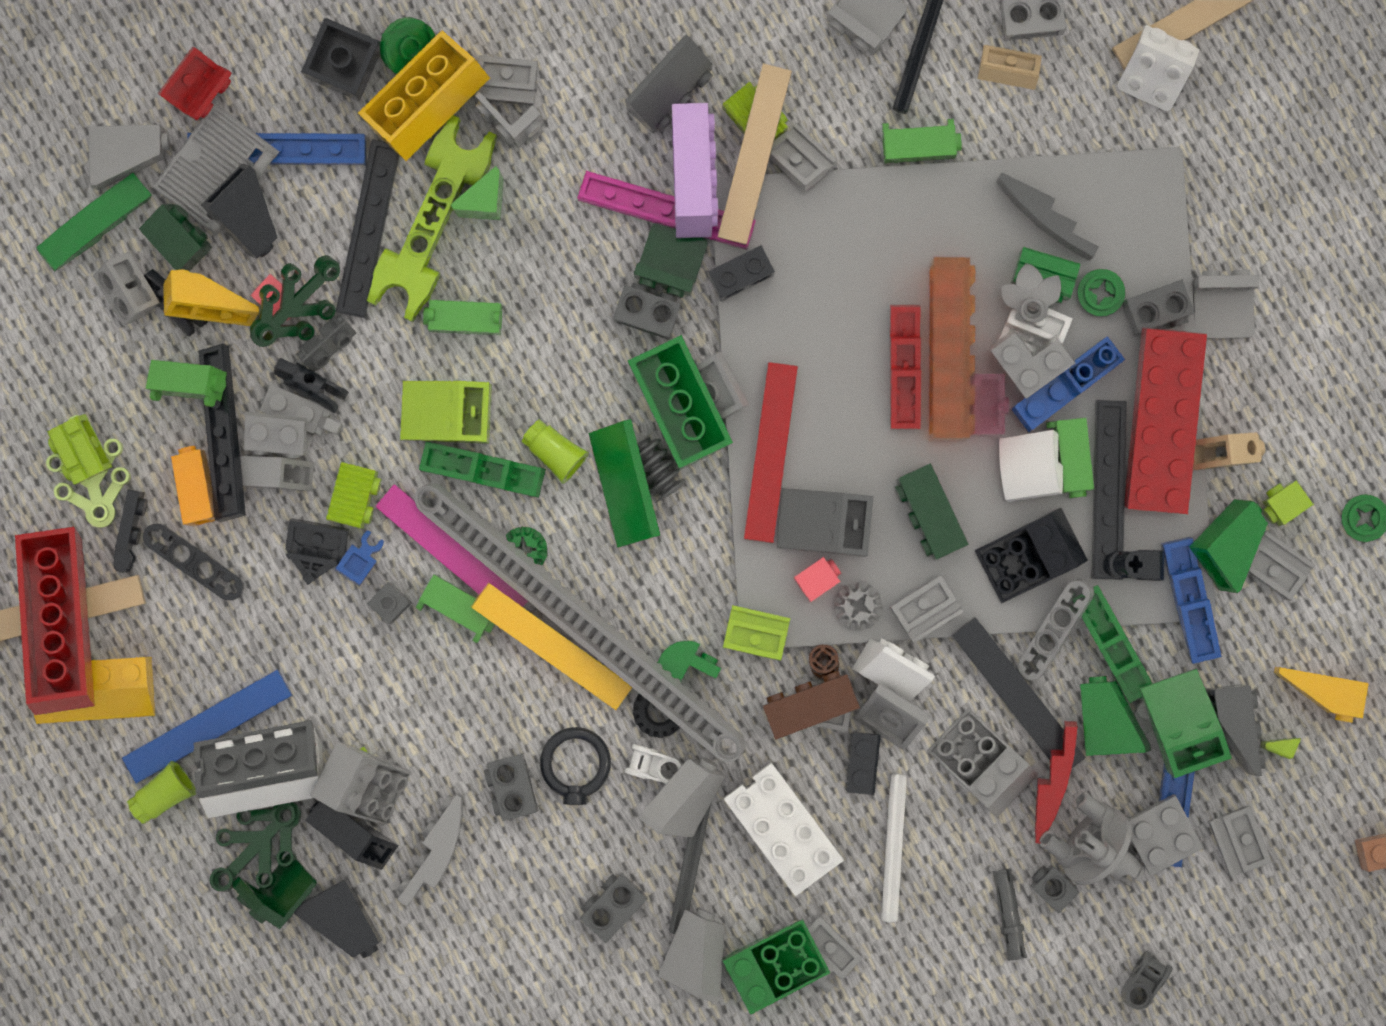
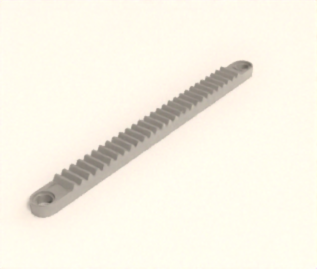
(580, 622)

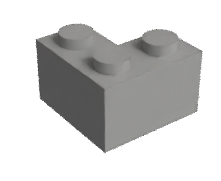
(1031, 369)

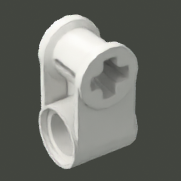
(651, 764)

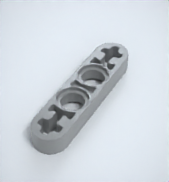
(1054, 628)

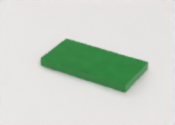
(624, 483)

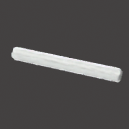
(893, 851)

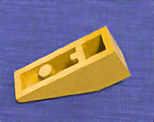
(200, 298)
(1332, 694)

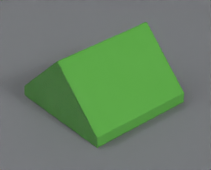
(482, 199)

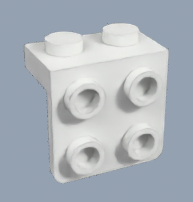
(1158, 68)

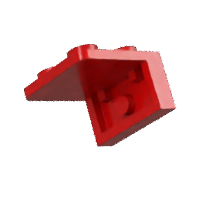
(195, 84)

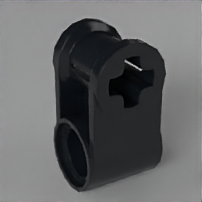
(1137, 564)

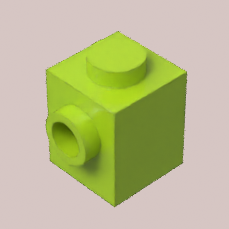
(1285, 503)

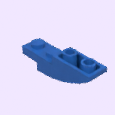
(1069, 384)

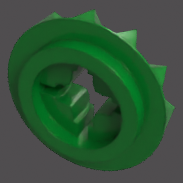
(1113, 286)
(1350, 518)
(533, 539)

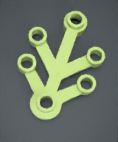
(93, 486)

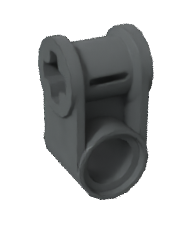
(1146, 980)

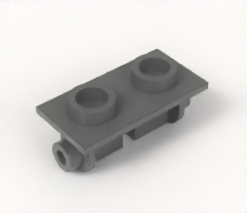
(336, 335)

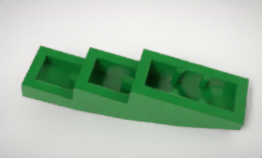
(93, 222)
(482, 469)
(1114, 645)

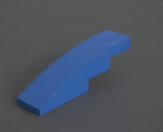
(1191, 601)

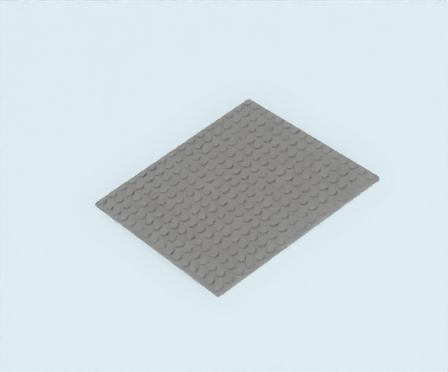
(838, 266)

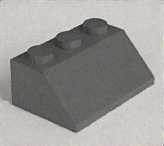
(669, 84)

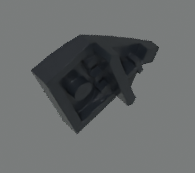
(315, 547)

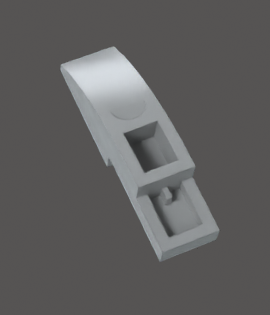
(442, 841)

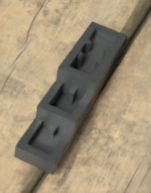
(1037, 208)

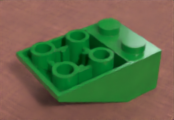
(1185, 723)
(775, 966)

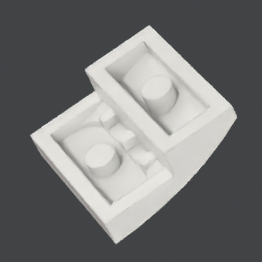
(1037, 333)
(1030, 466)

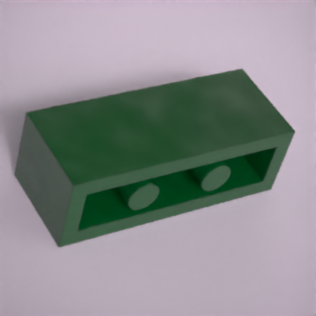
(930, 512)

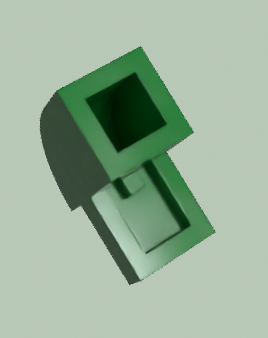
(682, 654)

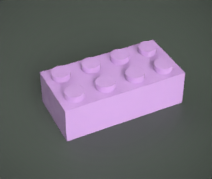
(694, 170)

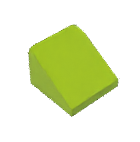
(1283, 747)

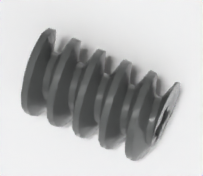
(658, 469)

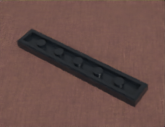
(368, 229)
(223, 442)
(1108, 484)
(1012, 688)

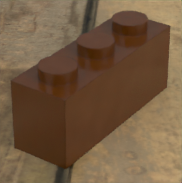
(810, 704)

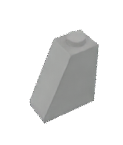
(123, 151)
(276, 473)
(684, 799)
(696, 956)

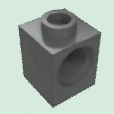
(389, 603)
(1065, 894)

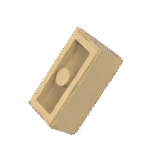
(1009, 67)

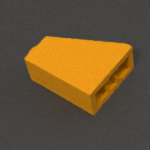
(193, 486)

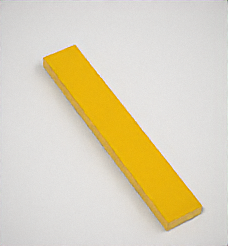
(551, 646)

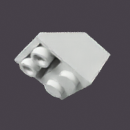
(884, 664)

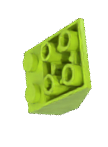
(446, 411)

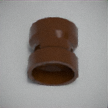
(825, 665)

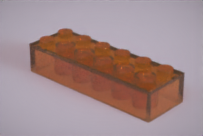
(950, 349)

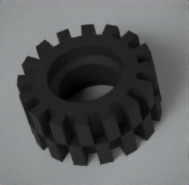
(647, 725)

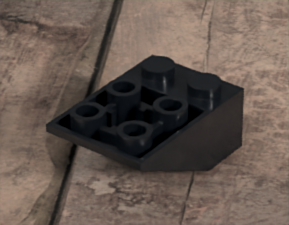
(1031, 555)

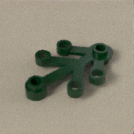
(292, 304)
(260, 843)

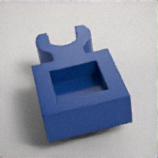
(357, 562)

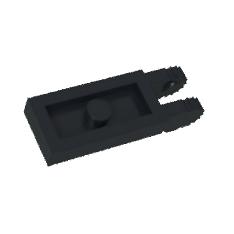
(129, 533)

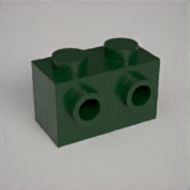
(176, 237)

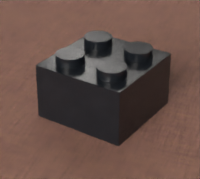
(341, 59)

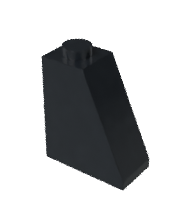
(243, 212)
(352, 835)
(341, 919)

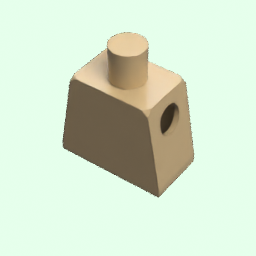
(1240, 448)

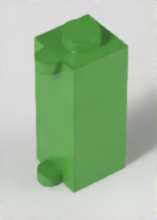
(920, 143)
(463, 317)
(185, 381)
(1074, 456)
(455, 605)

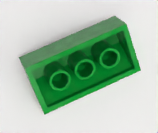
(680, 402)

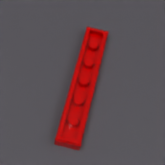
(770, 452)

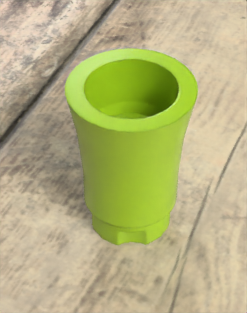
(554, 450)
(161, 793)

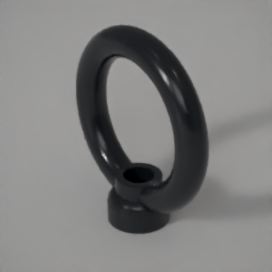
(575, 794)

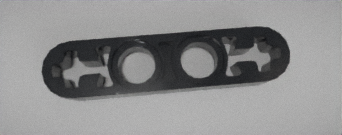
(192, 564)

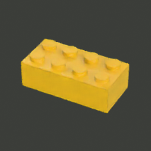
(424, 95)

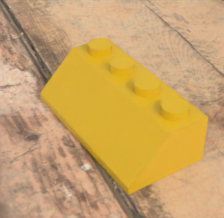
(120, 691)

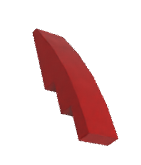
(905, 367)
(1052, 790)

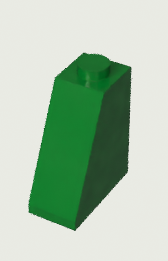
(1231, 544)
(1109, 721)

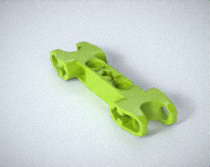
(410, 268)

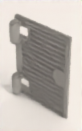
(208, 159)

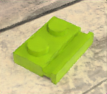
(756, 633)

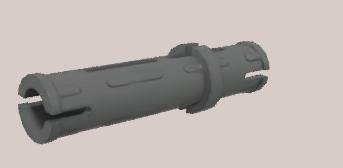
(1009, 913)

